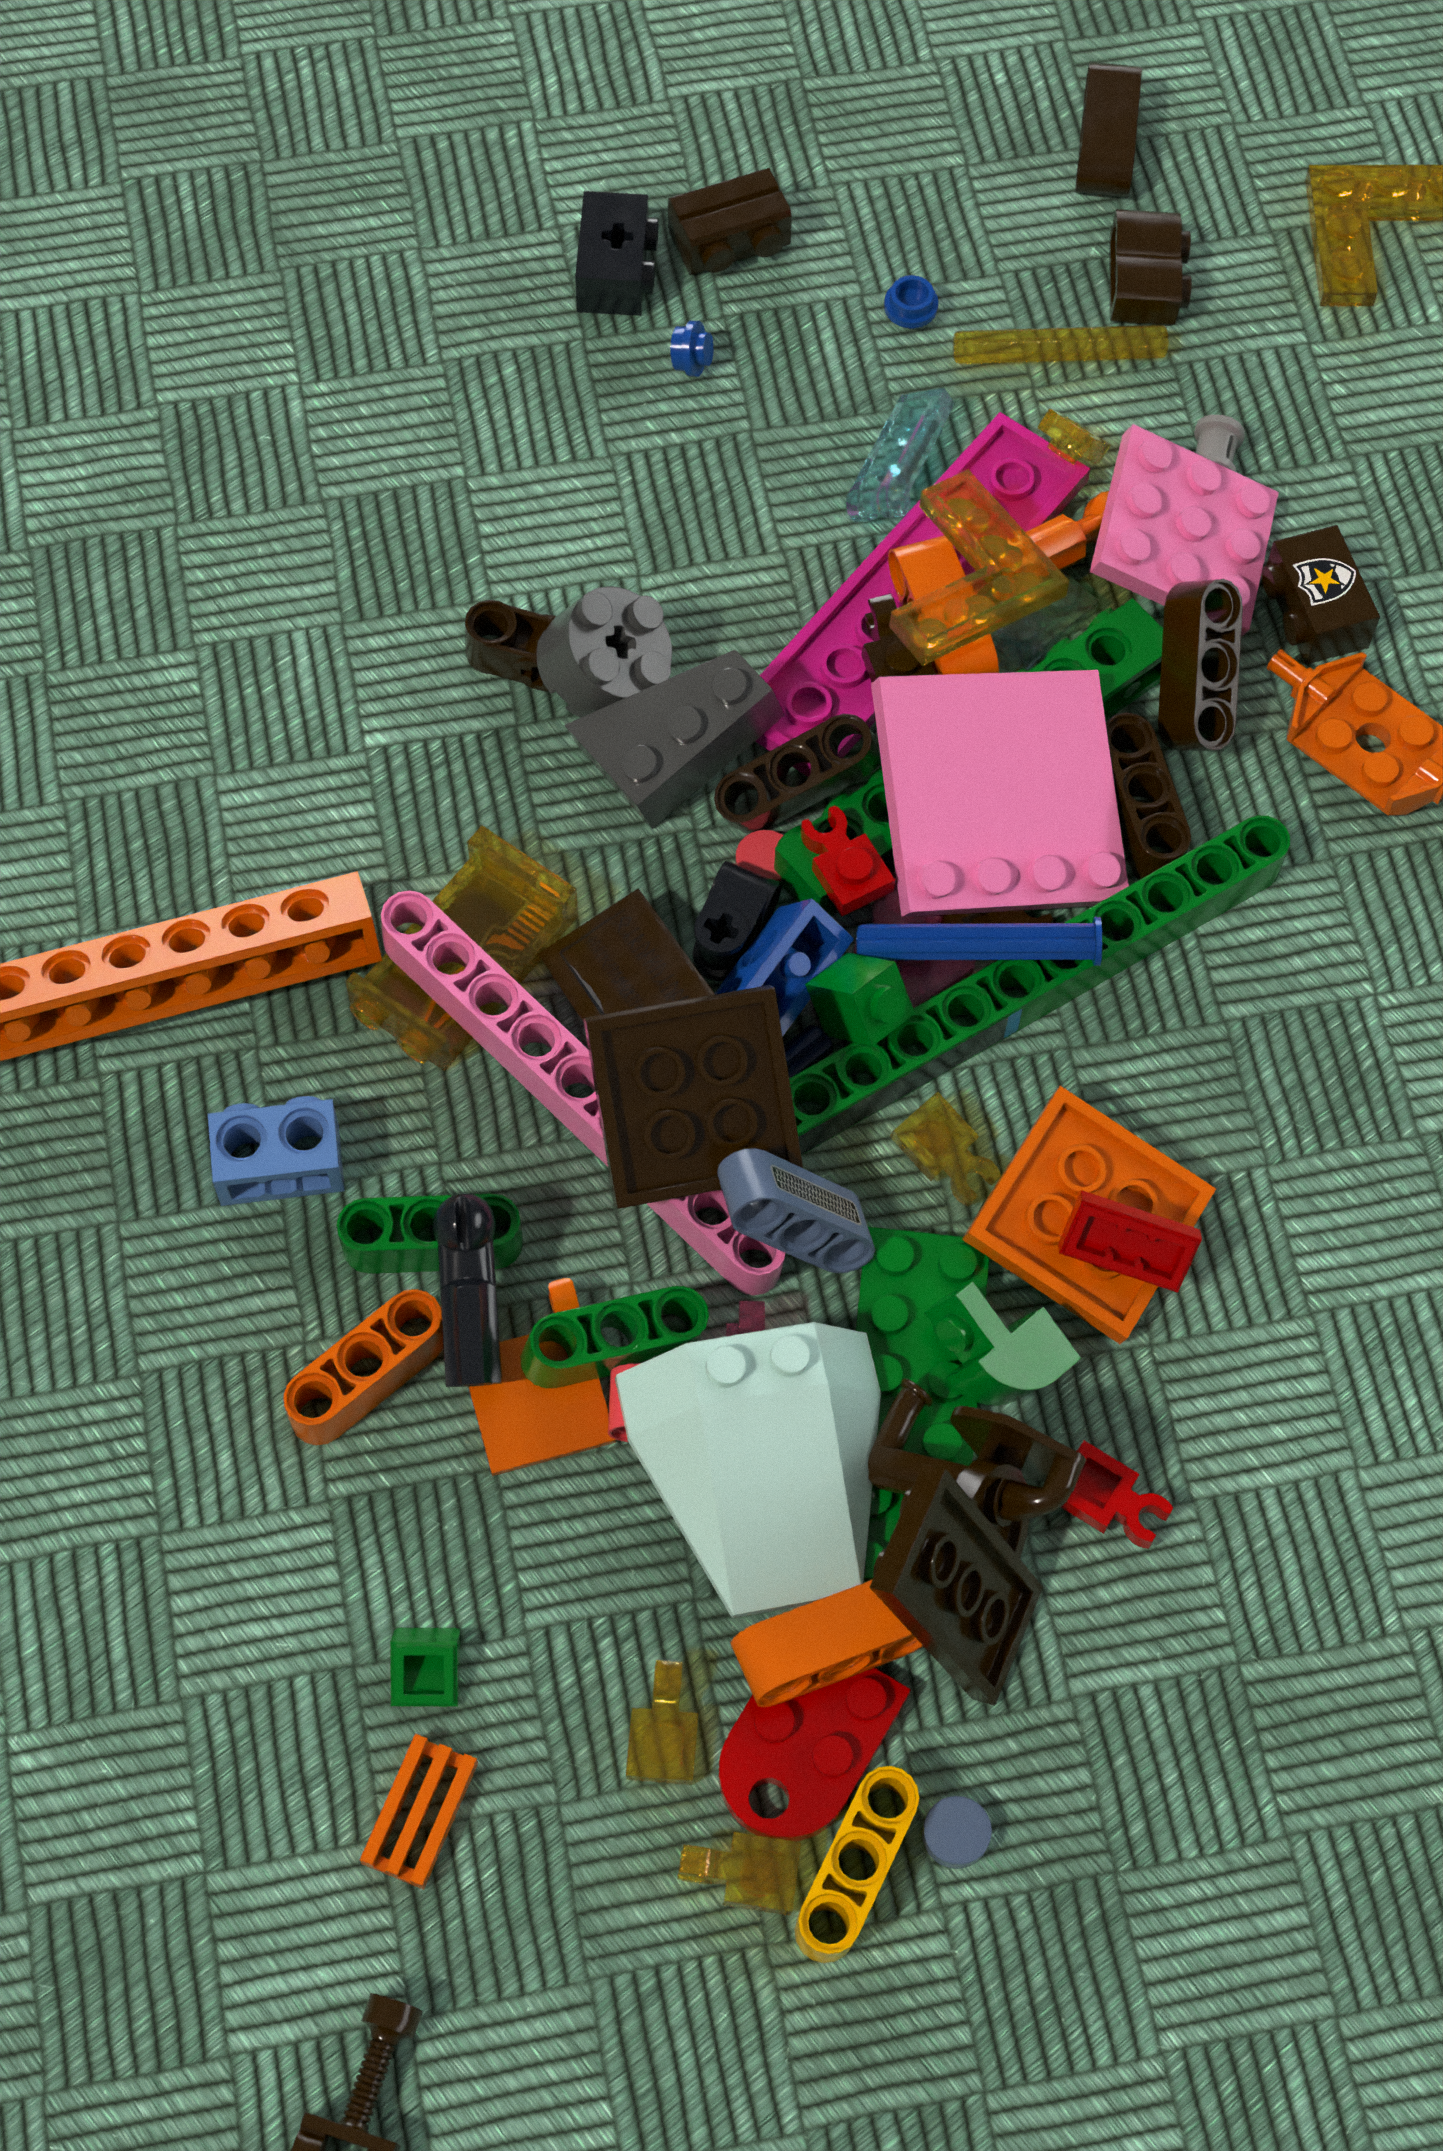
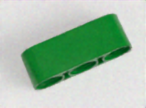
(402, 1220)
(592, 1356)

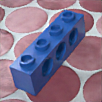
(789, 953)

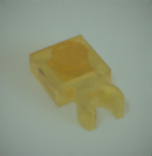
(1072, 439)
(939, 1141)

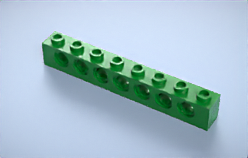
(1119, 636)

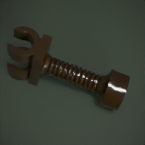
(388, 2023)

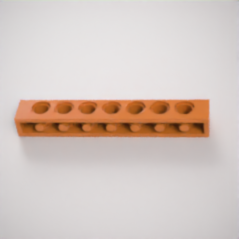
(185, 964)

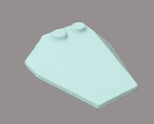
(762, 1457)

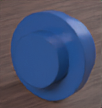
(911, 302)
(691, 348)

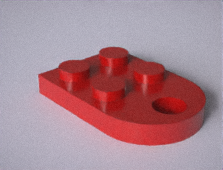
(809, 1749)

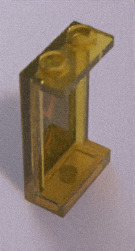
(506, 908)

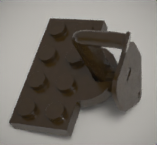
(961, 1536)

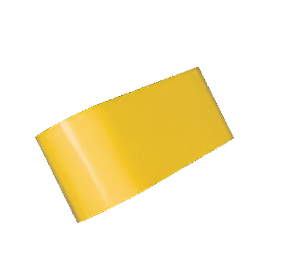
(875, 1836)

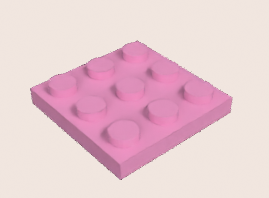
(1181, 521)

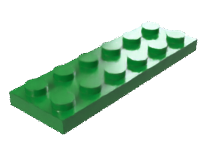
(895, 1290)

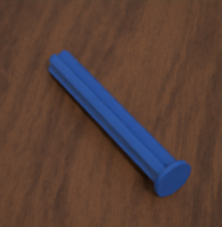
(982, 941)

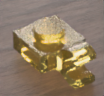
(662, 1737)
(756, 1871)

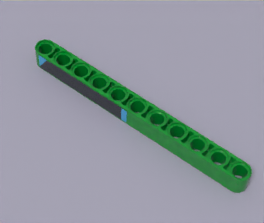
(1045, 984)

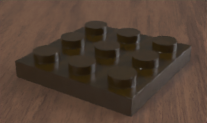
(689, 1089)

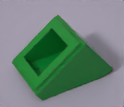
(425, 1667)

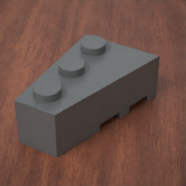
(677, 733)

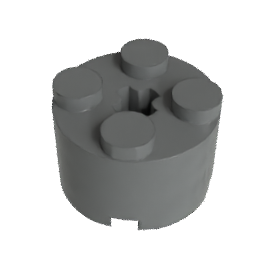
(604, 649)

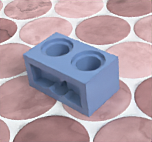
(276, 1166)

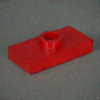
(1129, 1241)

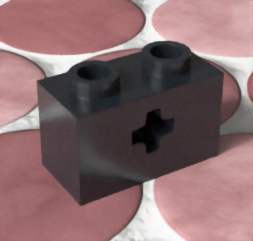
(613, 253)

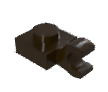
(887, 653)

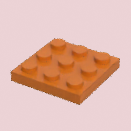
(1027, 1211)

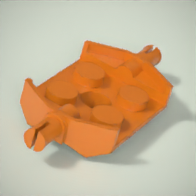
(1347, 701)

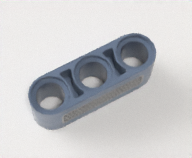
(795, 1211)

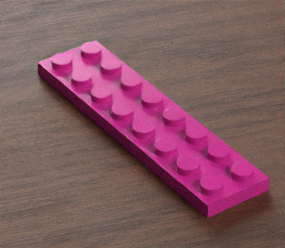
(823, 664)

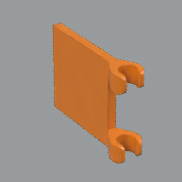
(537, 1424)

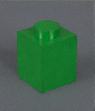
(860, 998)

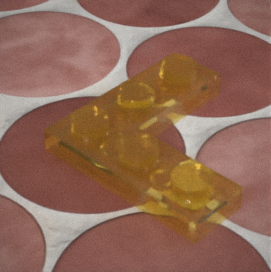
(1340, 209)
(1009, 577)

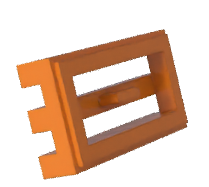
(441, 1758)

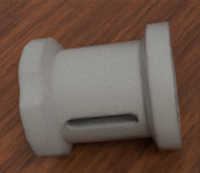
(1219, 438)

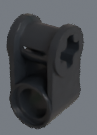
(733, 915)

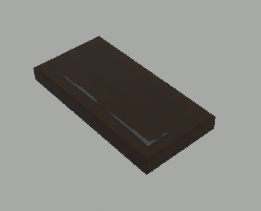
(623, 962)

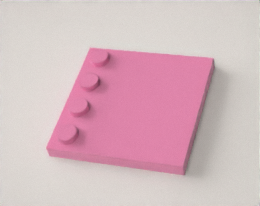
(999, 791)

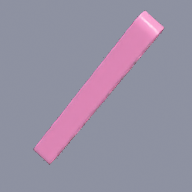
(550, 1074)

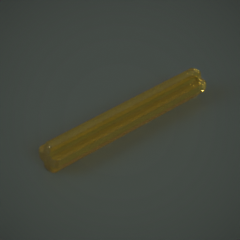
(1060, 344)

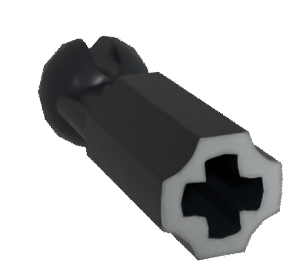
(468, 1291)

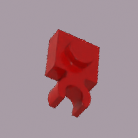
(846, 868)
(1106, 1495)

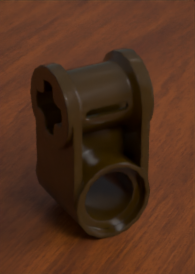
(515, 651)

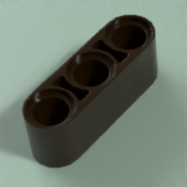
(1108, 129)
(1200, 665)
(769, 773)
(1146, 776)

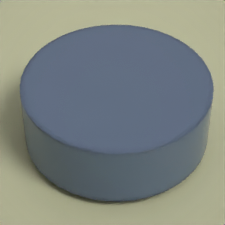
(956, 1832)

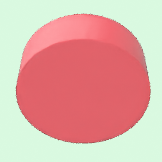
(758, 852)

